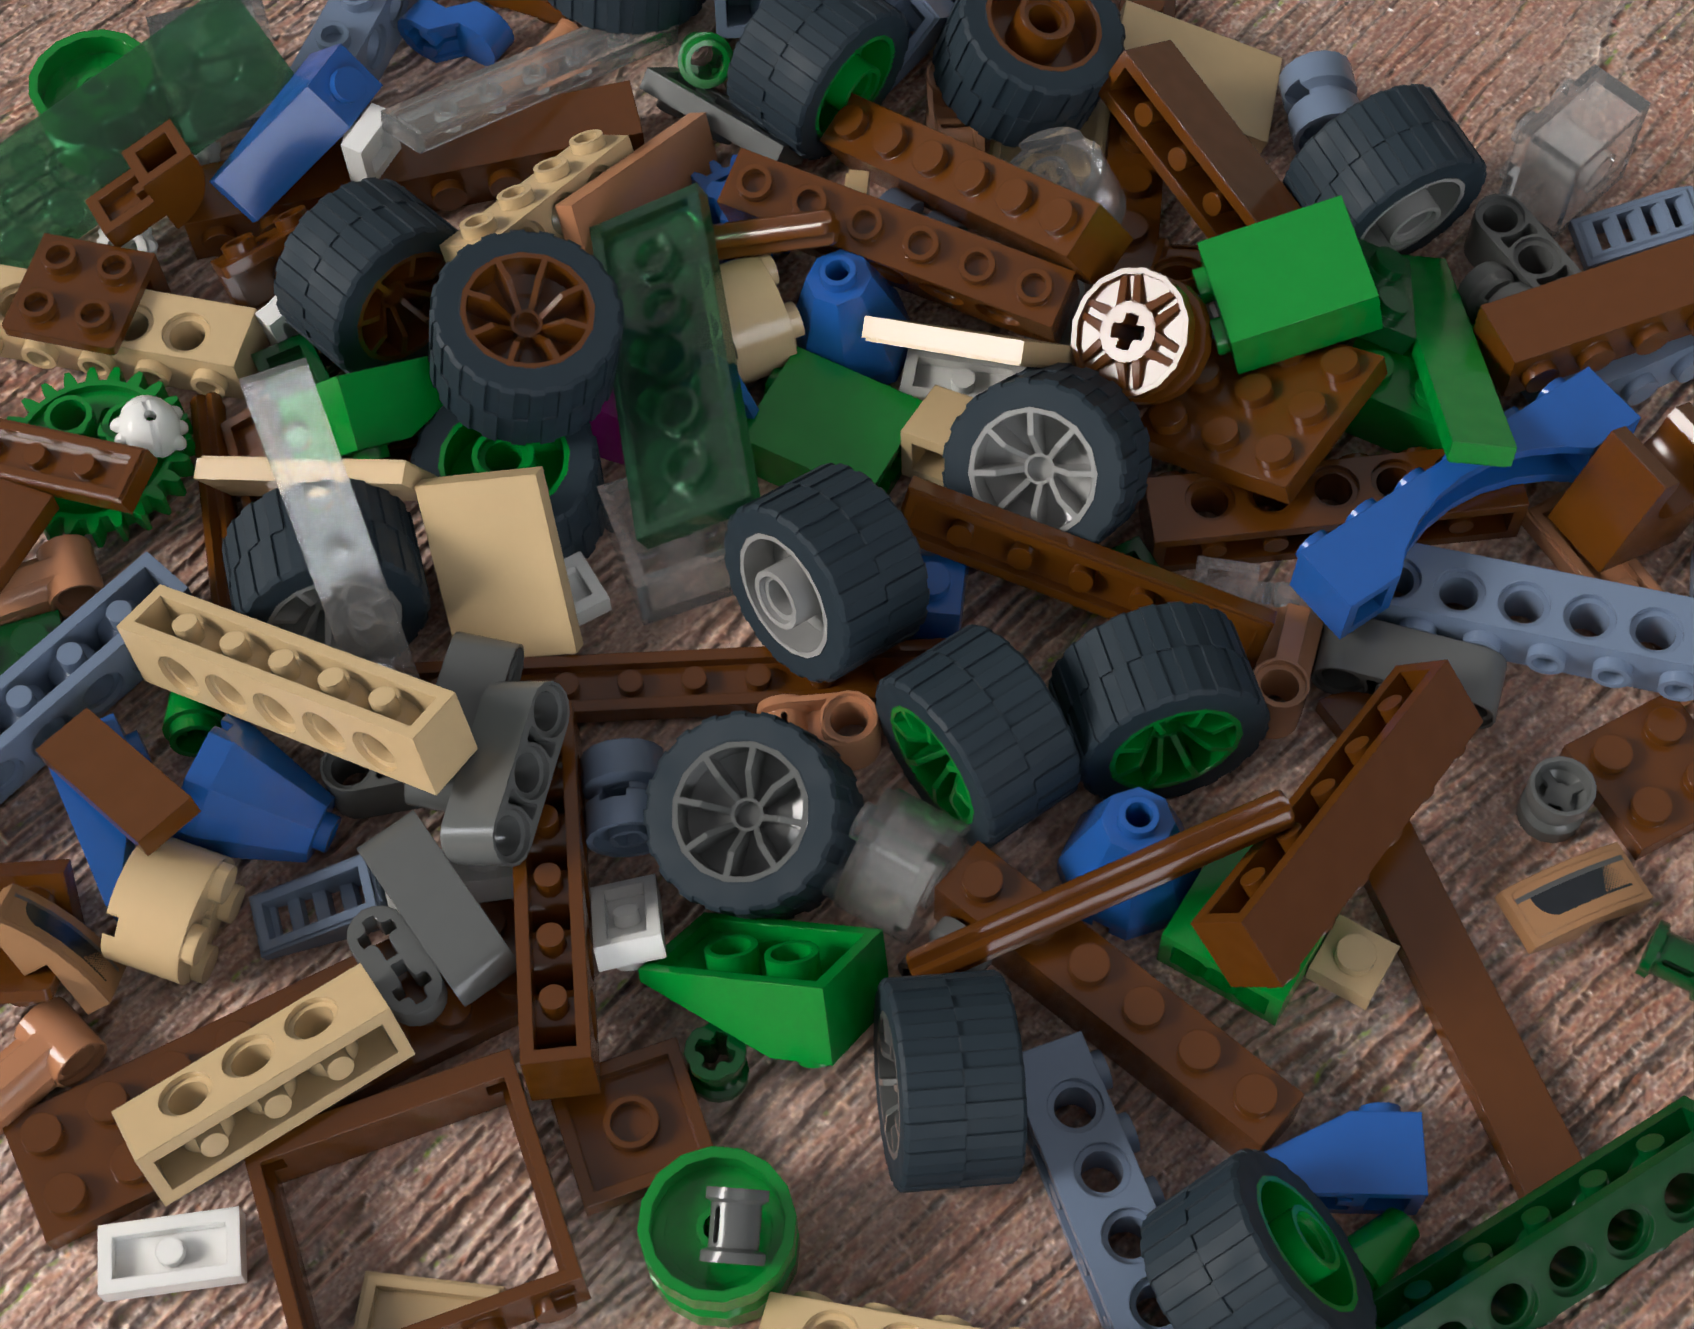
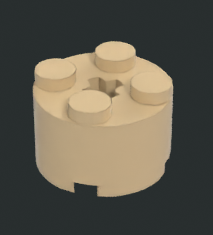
(760, 322)
(172, 910)

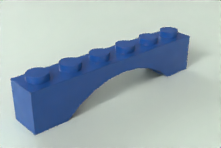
(1357, 566)

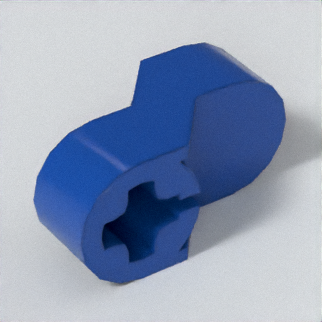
(456, 31)

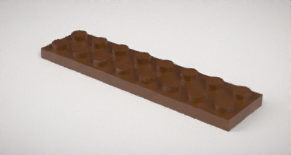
(79, 1161)

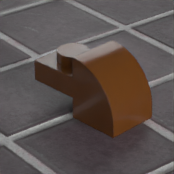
(161, 183)

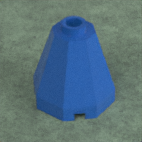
(833, 309)
(255, 799)
(1113, 831)

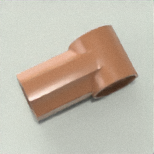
(58, 578)
(1287, 666)
(49, 1051)

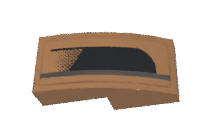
(1572, 897)
(42, 934)

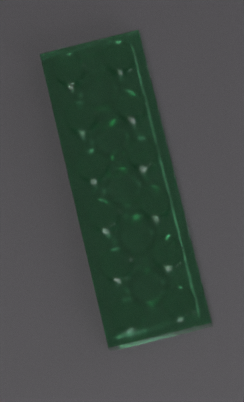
(198, 70)
(676, 370)

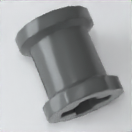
(735, 1226)

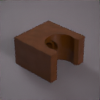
(1632, 493)

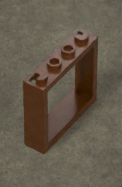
(395, 1118)

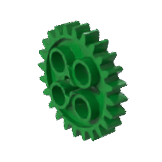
(90, 409)

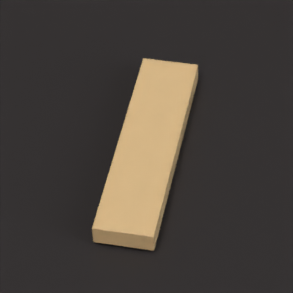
(255, 477)

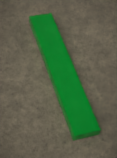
(1455, 372)

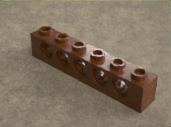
(913, 249)
(1253, 535)
(557, 942)

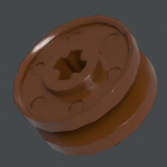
(1174, 330)

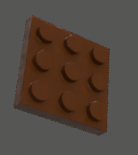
(1266, 424)

